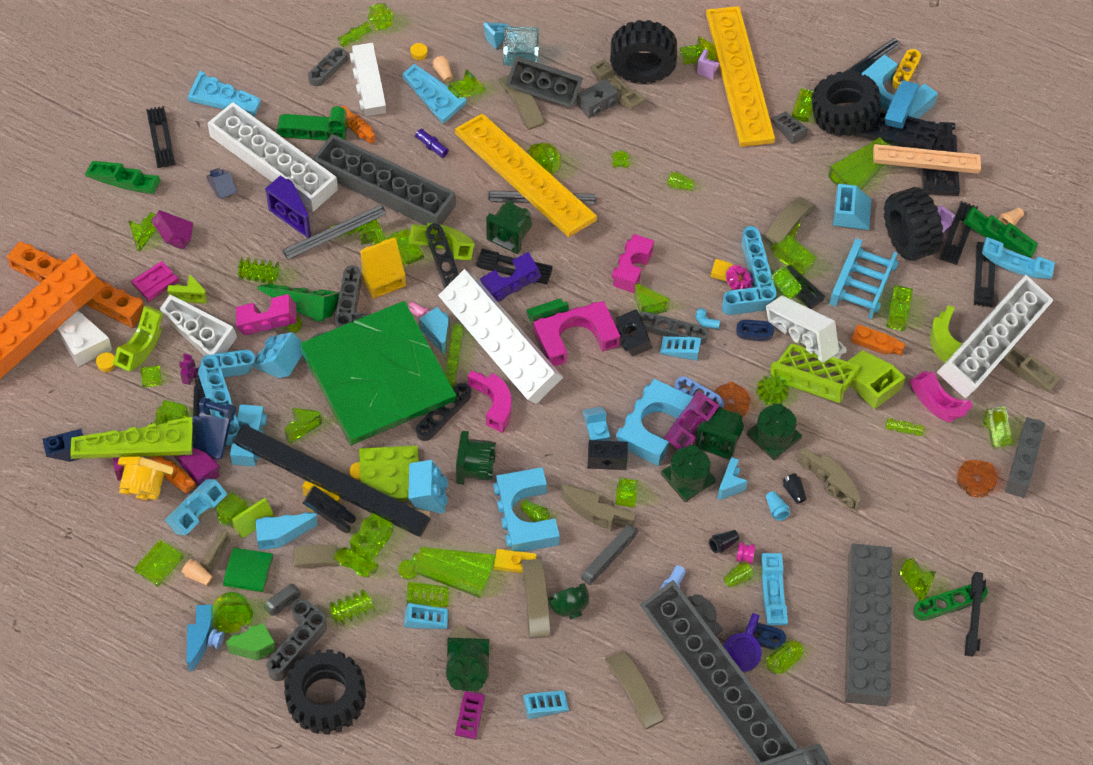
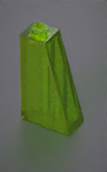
(857, 167)
(454, 568)

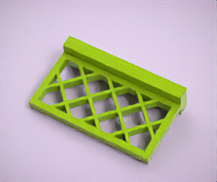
(810, 381)

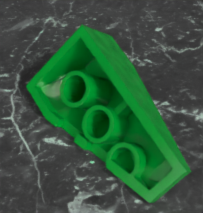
(313, 304)

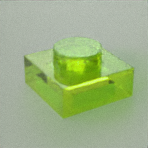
(151, 376)

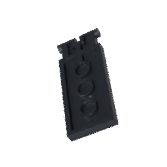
(914, 133)
(942, 181)

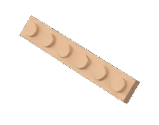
(926, 158)

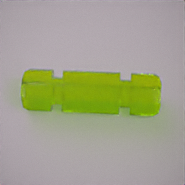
(905, 427)

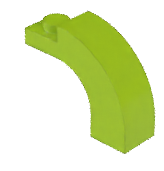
(459, 243)
(940, 338)
(143, 341)

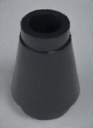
(795, 488)
(722, 541)

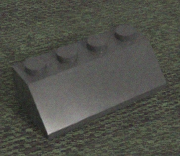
(544, 81)

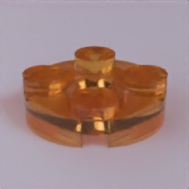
(736, 393)
(984, 470)

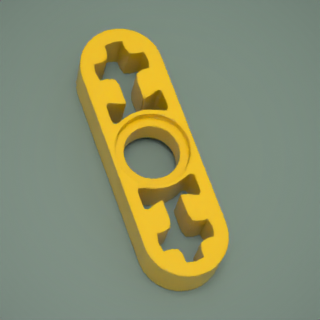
(906, 63)

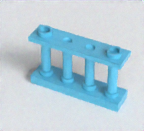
(852, 266)

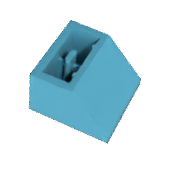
(851, 207)
(279, 355)
(427, 486)

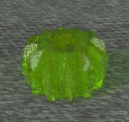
(786, 282)
(772, 390)

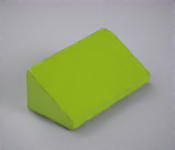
(246, 521)

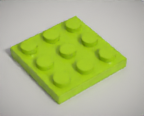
(388, 469)

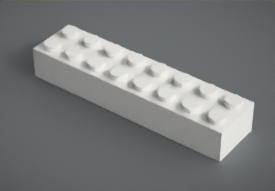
(272, 155)
(500, 336)
(995, 336)

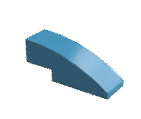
(901, 104)
(198, 636)

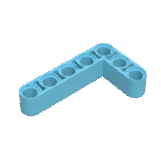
(761, 293)
(216, 375)

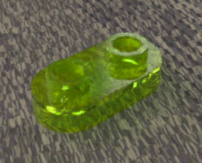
(783, 658)

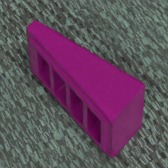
(471, 698)

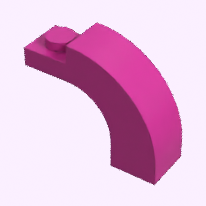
(496, 389)
(936, 399)

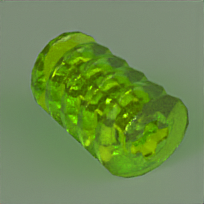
(258, 271)
(351, 607)

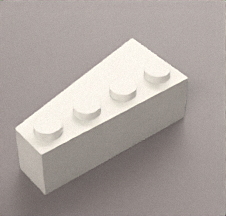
(368, 79)
(804, 326)
(197, 327)
(83, 339)

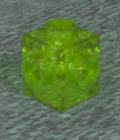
(380, 16)

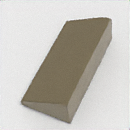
(215, 550)

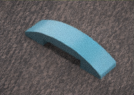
(1016, 262)
(773, 589)

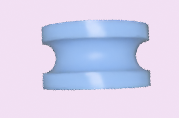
(216, 638)

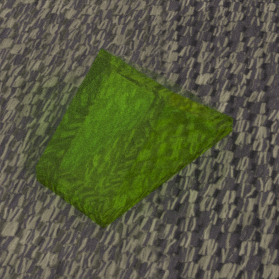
(650, 301)

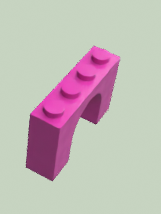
(592, 317)

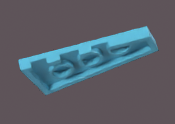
(433, 93)
(216, 94)

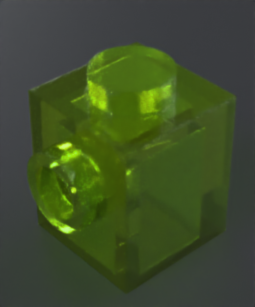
(230, 508)

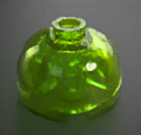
(547, 156)
(231, 612)

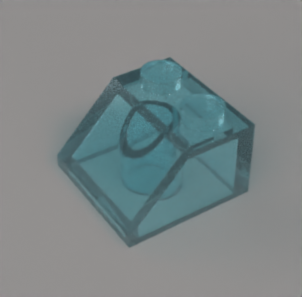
(521, 43)

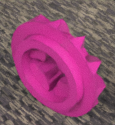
(732, 277)

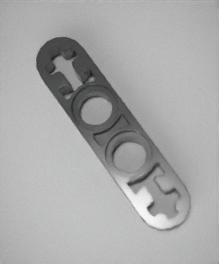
(673, 324)
(609, 554)

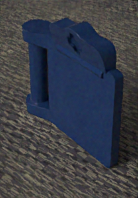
(210, 431)

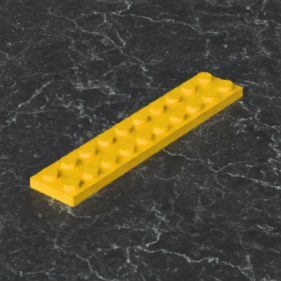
(740, 76)
(526, 175)

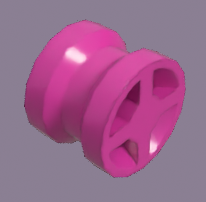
(745, 552)

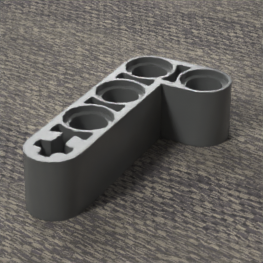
(347, 299)
(294, 643)

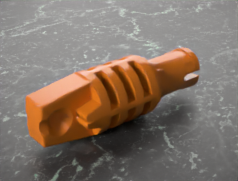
(359, 126)
(179, 477)

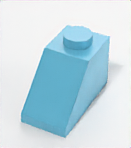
(436, 327)

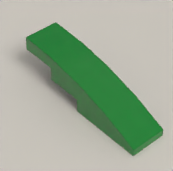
(125, 178)
(1008, 234)

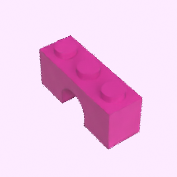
(637, 251)
(281, 313)

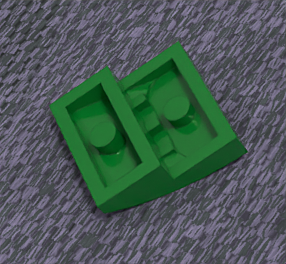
(248, 569)

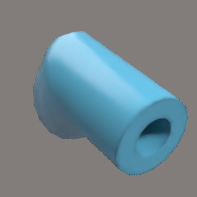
(704, 321)

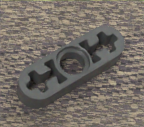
(330, 59)

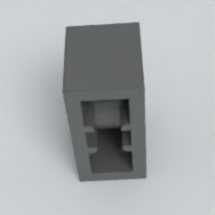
(597, 98)

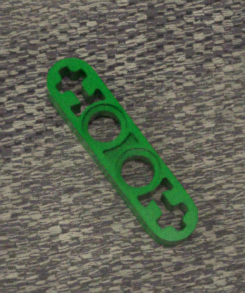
(948, 598)

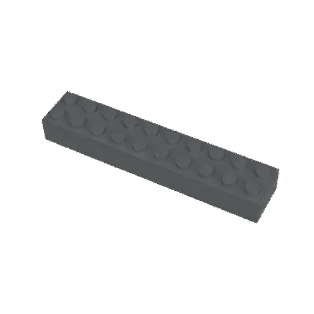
(717, 674)

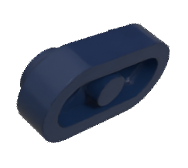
(754, 330)
(767, 633)

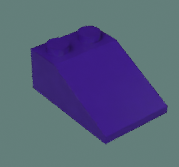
(287, 205)

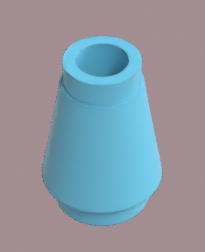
(778, 508)

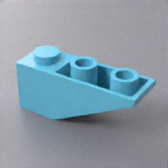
(280, 530)

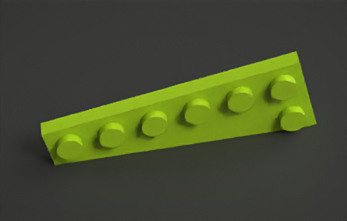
(154, 440)

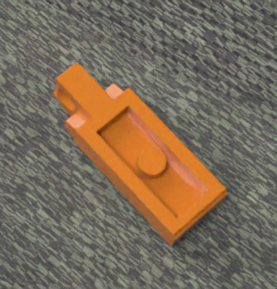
(877, 341)

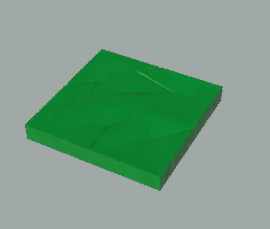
(377, 372)

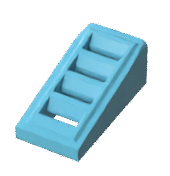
(681, 341)
(425, 623)
(537, 712)

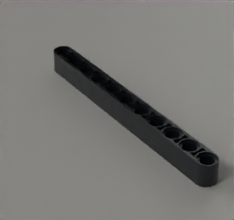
(331, 480)

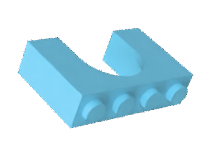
(883, 71)
(656, 398)
(524, 535)

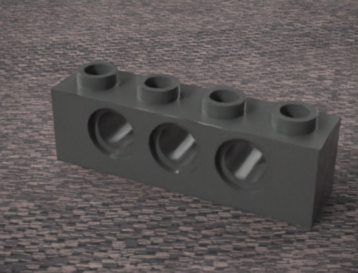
(1025, 457)

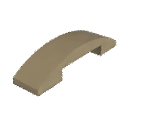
(626, 96)
(526, 105)
(789, 219)
(536, 598)
(635, 688)

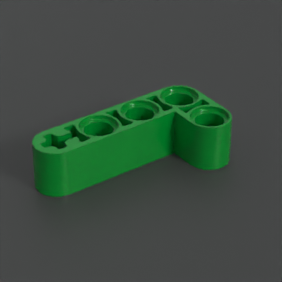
(313, 126)

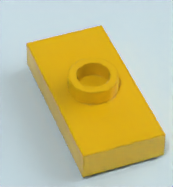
(511, 560)

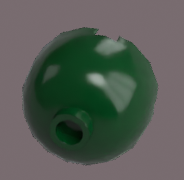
(570, 601)

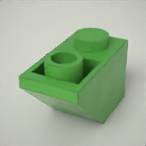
(252, 644)

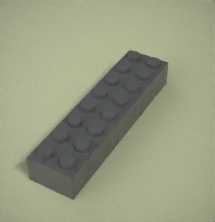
(386, 182)
(869, 625)

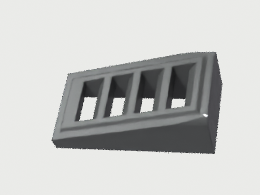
(801, 130)

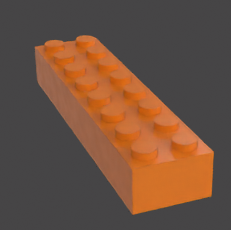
(45, 310)

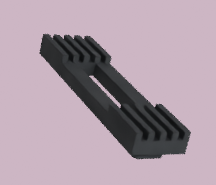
(155, 118)
(951, 252)
(488, 260)
(983, 295)
(977, 587)

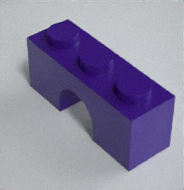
(525, 273)

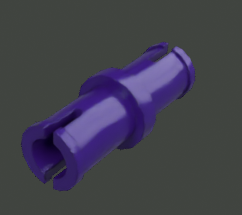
(431, 143)

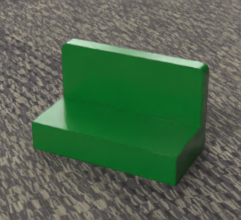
(547, 310)

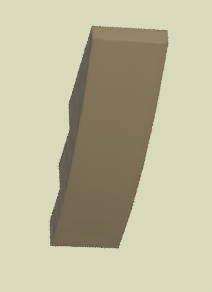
(1029, 369)

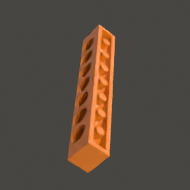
(40, 265)

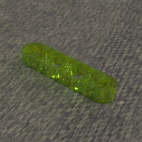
(454, 353)

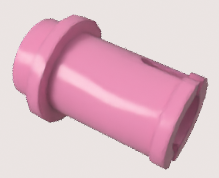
(419, 311)

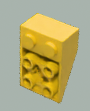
(382, 268)

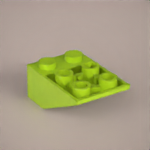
(876, 379)

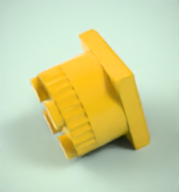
(142, 477)

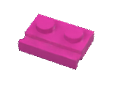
(155, 281)

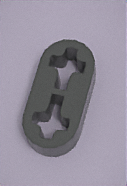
(282, 599)

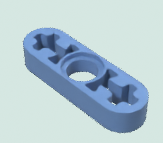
(695, 387)

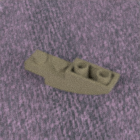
(837, 480)
(589, 507)

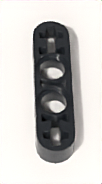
(441, 258)
(446, 413)

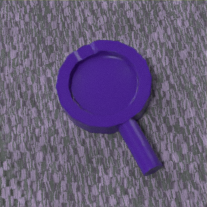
(744, 647)

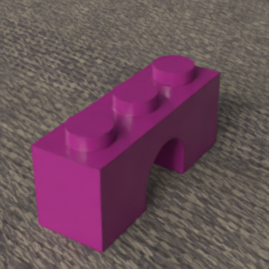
(697, 411)

